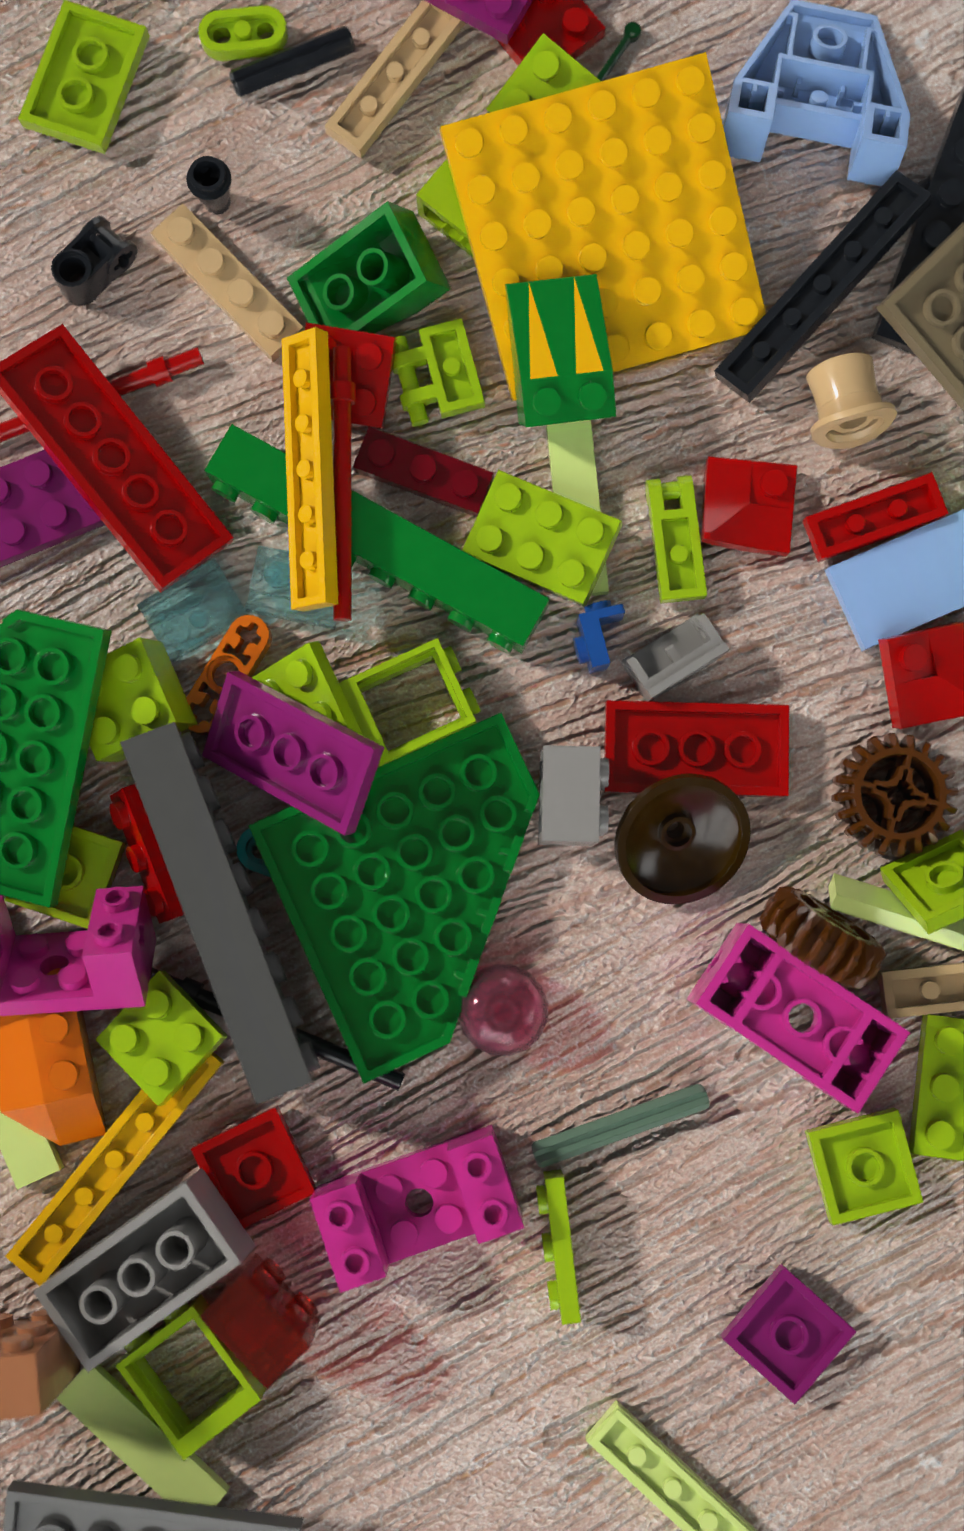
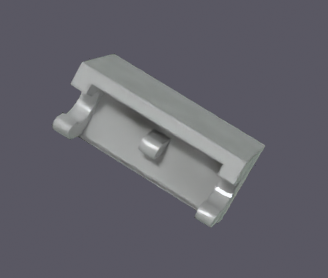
(675, 657)

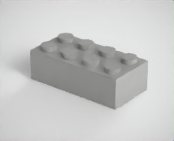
(145, 1270)

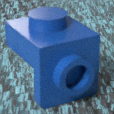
(590, 645)

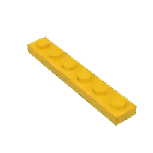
(309, 470)
(102, 1176)

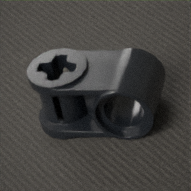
(96, 258)

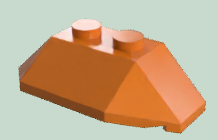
(50, 1076)

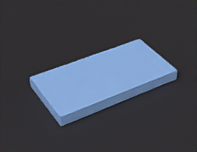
(902, 581)

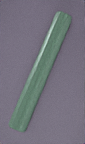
(620, 1125)

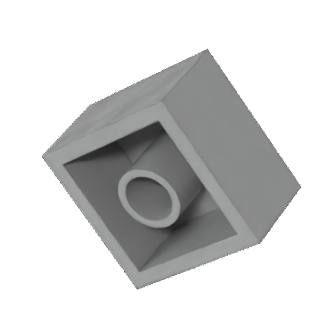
(571, 795)

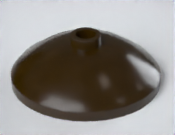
(695, 855)

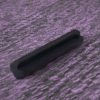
(292, 61)

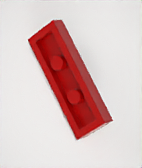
(875, 517)
(144, 853)

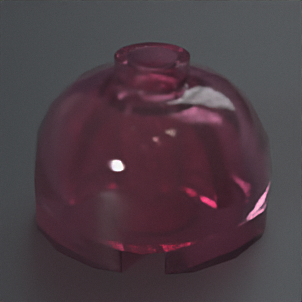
(504, 1010)

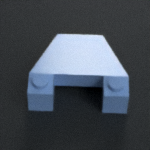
(825, 81)

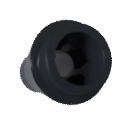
(211, 183)

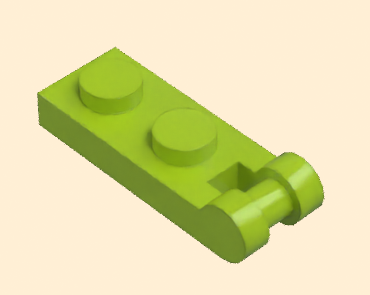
(676, 540)

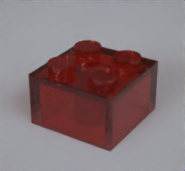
(262, 1319)

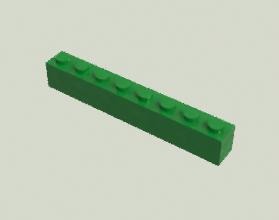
(390, 548)

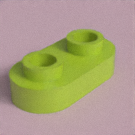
(244, 29)

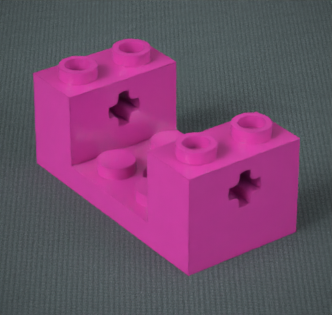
(99, 966)
(758, 983)
(367, 1214)

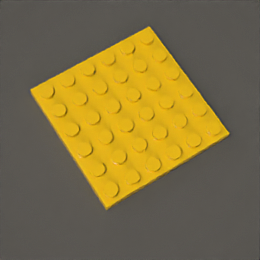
(616, 186)

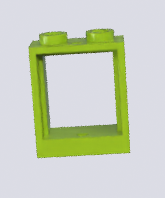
(447, 666)
(181, 1432)

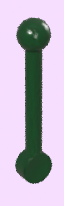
(630, 35)

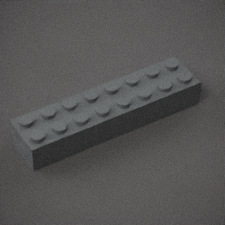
(218, 911)

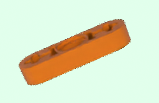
(220, 656)

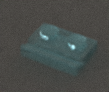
(272, 594)
(192, 610)

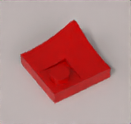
(748, 505)
(924, 675)

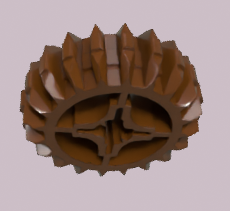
(888, 814)
(822, 937)

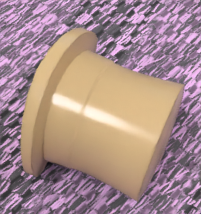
(848, 402)

